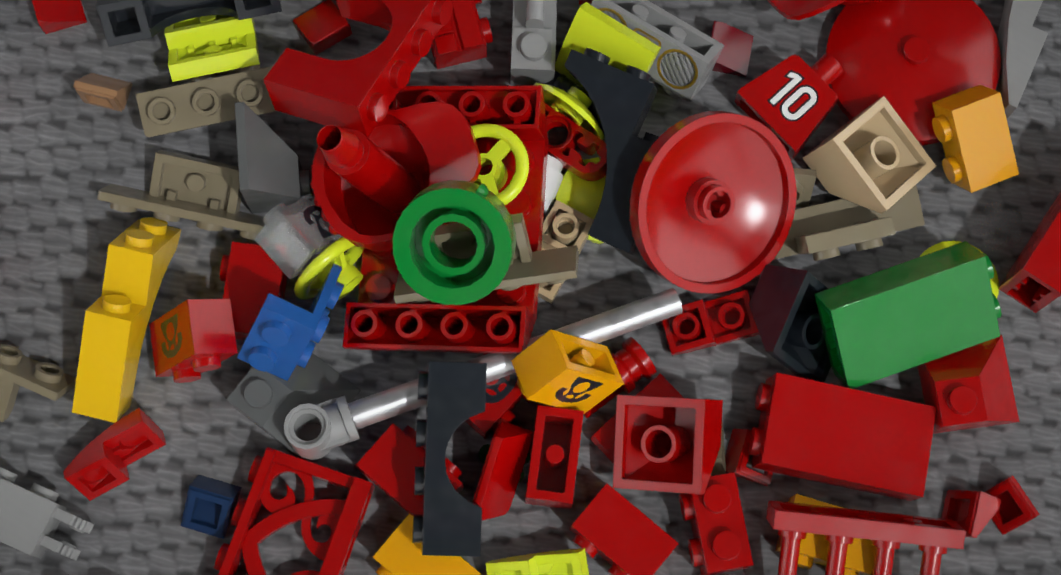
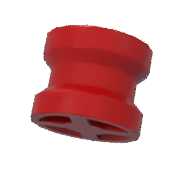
(633, 364)

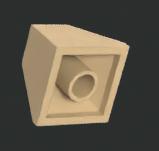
(871, 159)

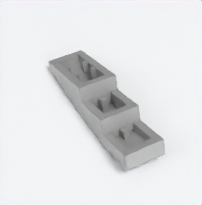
(1019, 49)

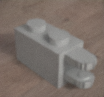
(32, 518)

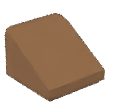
(103, 91)

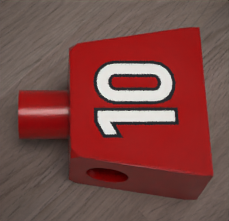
(792, 99)

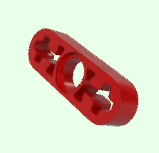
(587, 143)

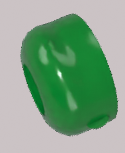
(434, 272)

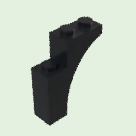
(622, 105)

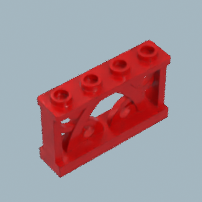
(341, 516)

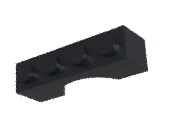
(142, 19)
(448, 520)

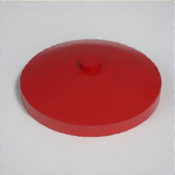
(912, 57)
(713, 201)

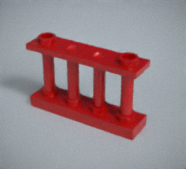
(845, 524)

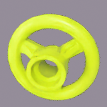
(498, 175)
(316, 272)

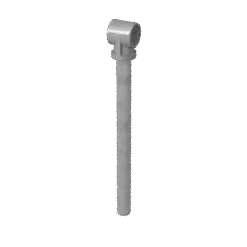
(343, 419)

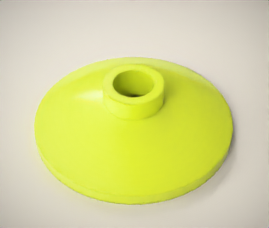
(573, 105)

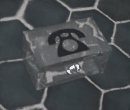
(295, 235)

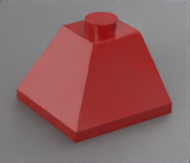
(970, 388)
(666, 443)

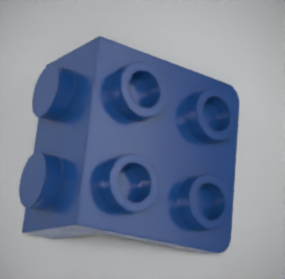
(284, 331)

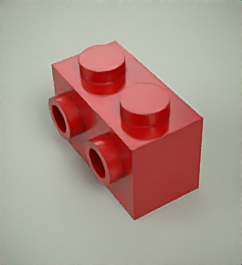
(717, 527)

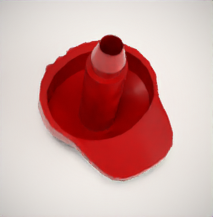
(372, 179)

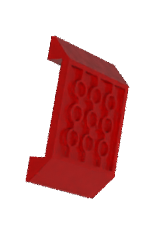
(499, 320)

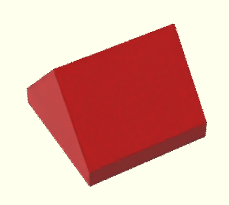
(1015, 505)

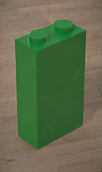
(909, 314)

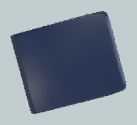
(210, 506)

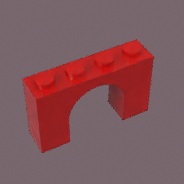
(359, 89)

